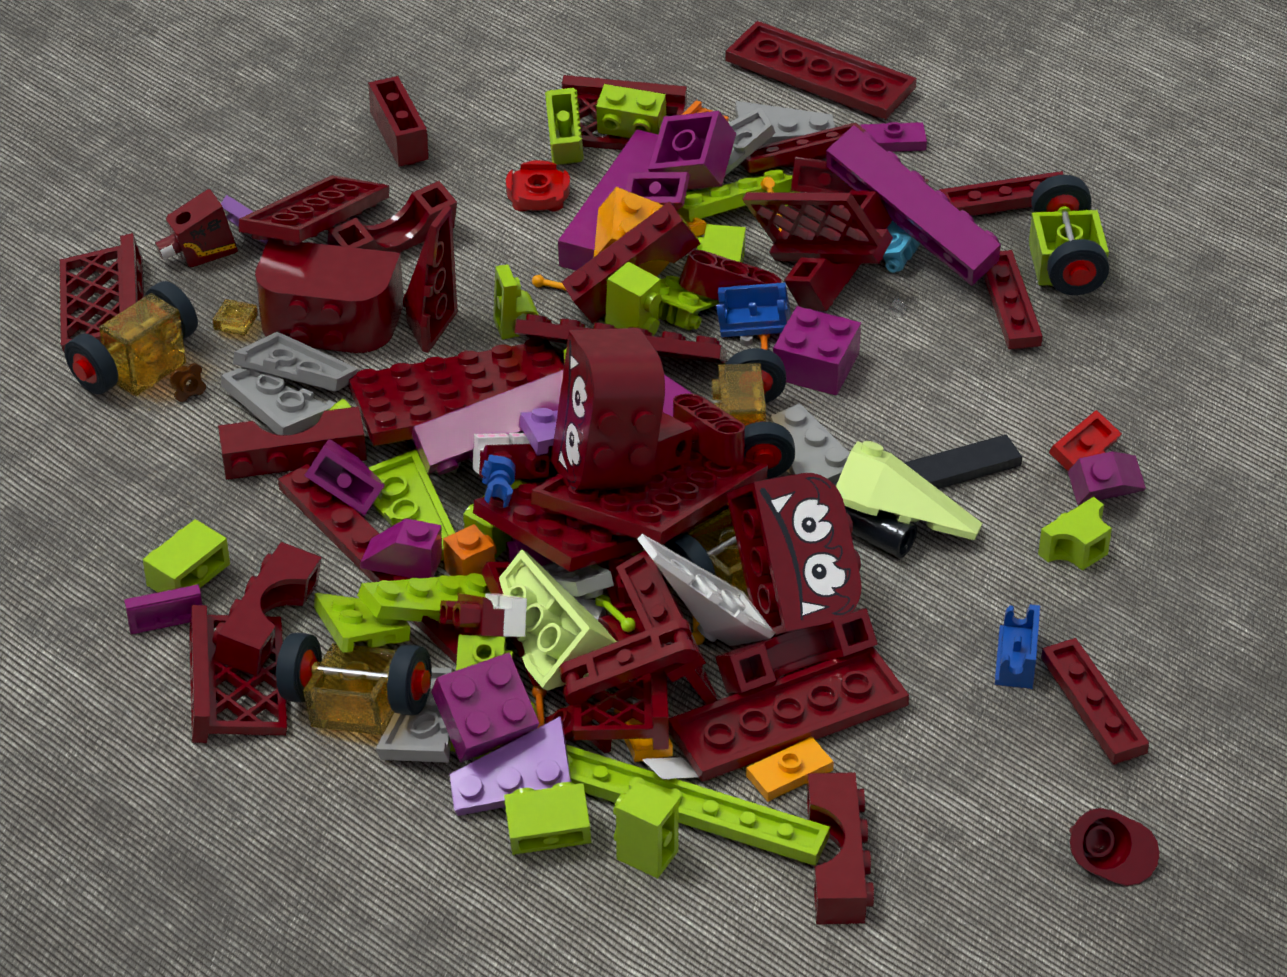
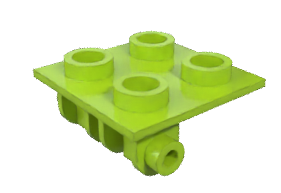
(681, 305)

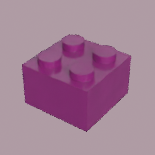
(694, 145)
(818, 349)
(484, 706)

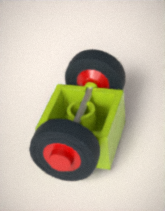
(1067, 237)

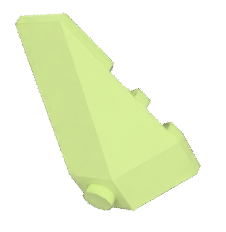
(881, 481)
(555, 621)

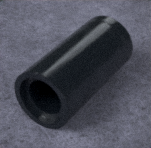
(883, 531)

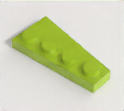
(729, 196)
(409, 493)
(418, 596)

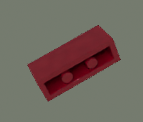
(398, 121)

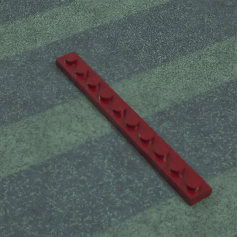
(352, 535)

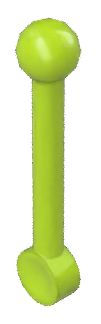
(627, 624)

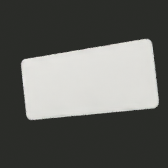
(671, 767)

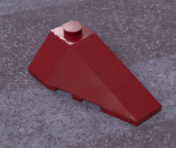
(432, 289)

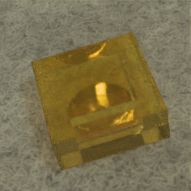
(235, 317)

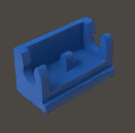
(753, 309)
(1017, 649)

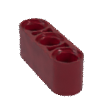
(707, 272)
(719, 433)

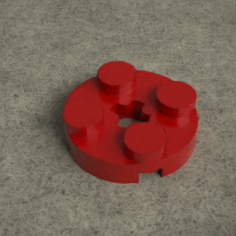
(527, 196)

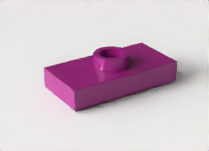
(898, 136)
(161, 609)

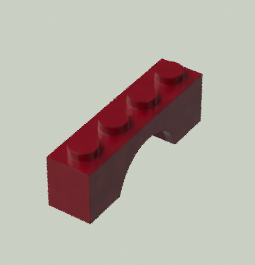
(403, 229)
(658, 237)
(817, 280)
(254, 452)
(283, 580)
(787, 652)
(840, 883)

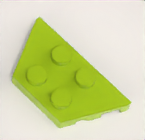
(352, 621)

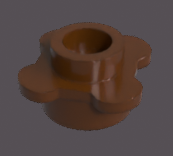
(180, 377)

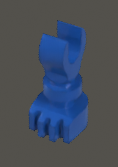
(498, 476)

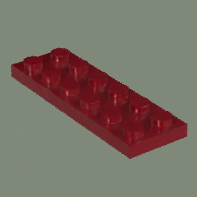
(821, 69)
(313, 209)
(669, 345)
(787, 712)

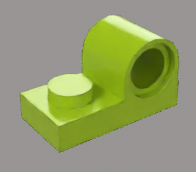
(510, 302)

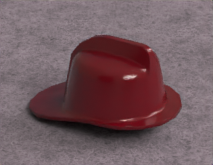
(1114, 846)

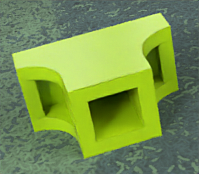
(1077, 536)

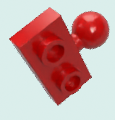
(1087, 439)

